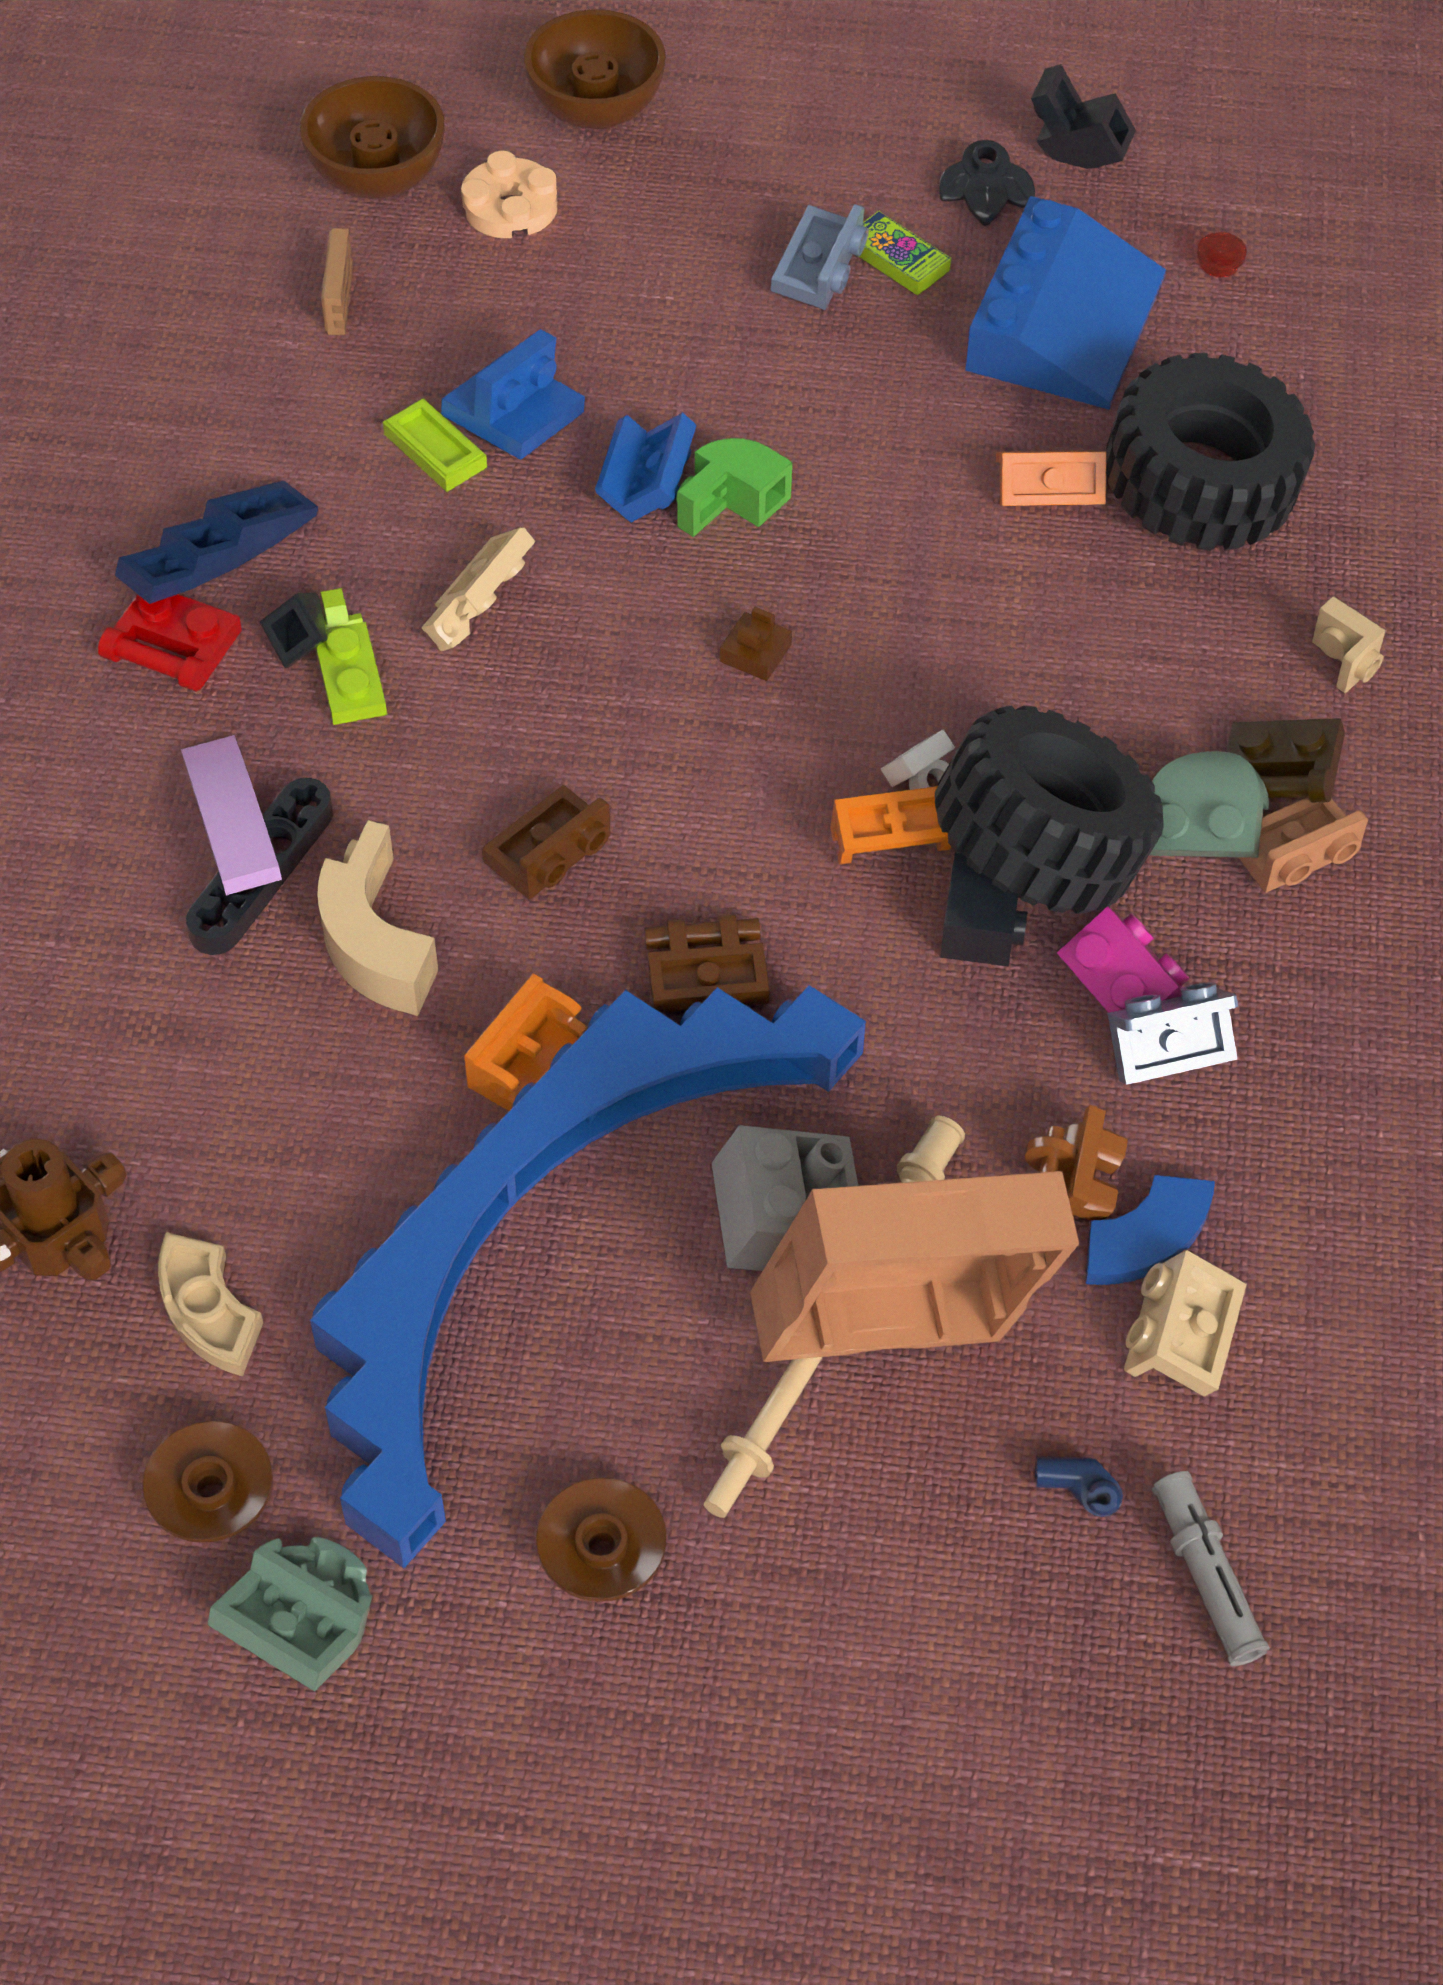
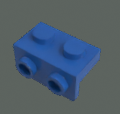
(645, 466)

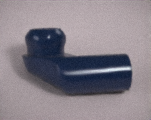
(1083, 1479)

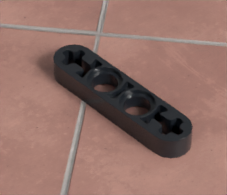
(245, 908)

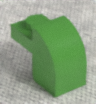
(736, 477)

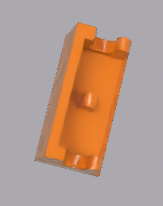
(886, 822)
(522, 1042)

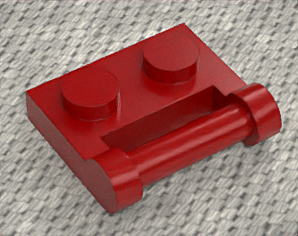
(175, 625)

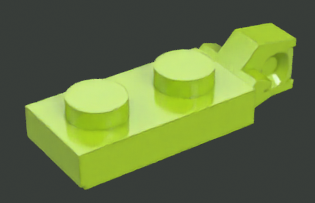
(348, 664)

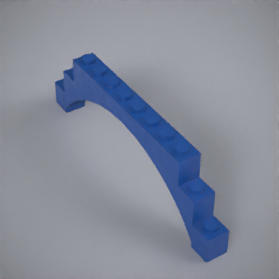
(393, 1305)

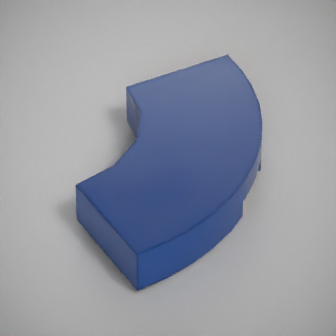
(1151, 1234)

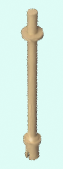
(748, 1454)

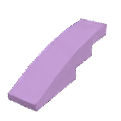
(231, 815)

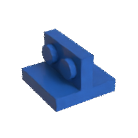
(516, 398)

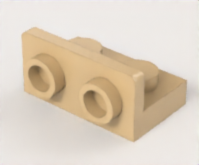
(1185, 1322)

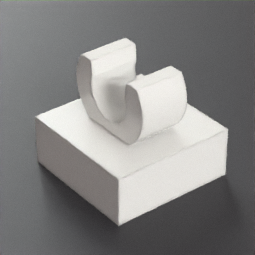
(919, 762)

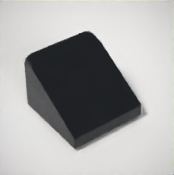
(295, 627)

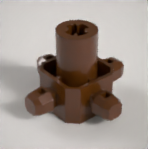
(54, 1210)

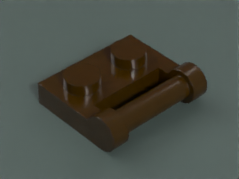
(1292, 755)

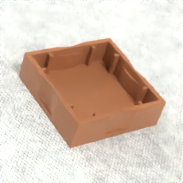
(911, 1264)

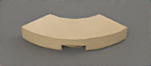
(202, 1306)

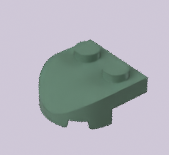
(1210, 806)
(298, 1608)

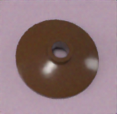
(200, 1457)
(595, 1513)

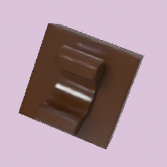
(756, 644)

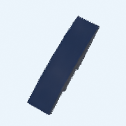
(226, 537)

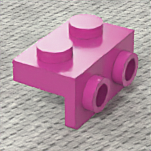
(1118, 964)

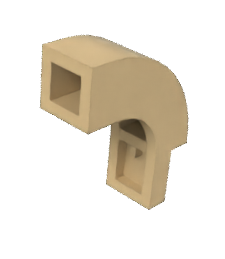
(370, 954)

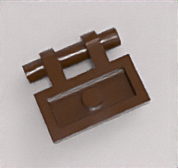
(691, 975)

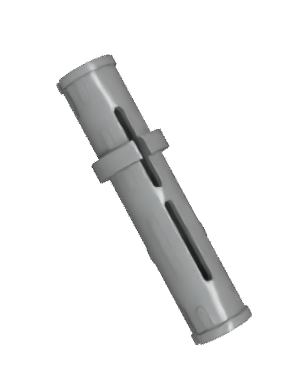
(1198, 1542)

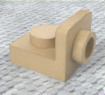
(1350, 639)

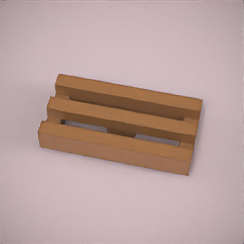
(337, 281)

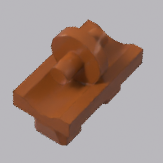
(1077, 1154)

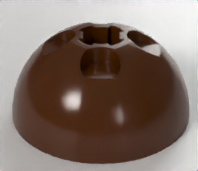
(594, 67)
(373, 135)

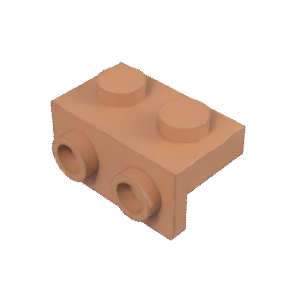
(1303, 840)

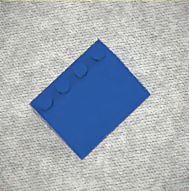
(1063, 306)

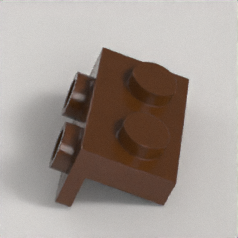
(548, 841)

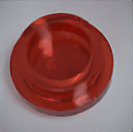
(1221, 254)

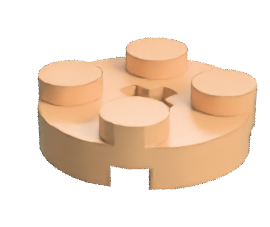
(503, 175)

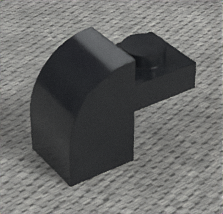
(1079, 131)

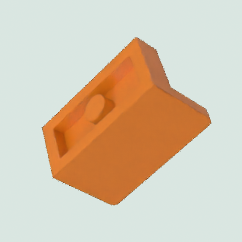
(1052, 477)

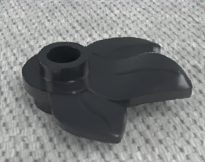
(985, 185)

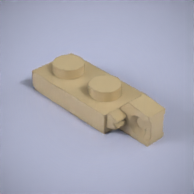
(475, 587)

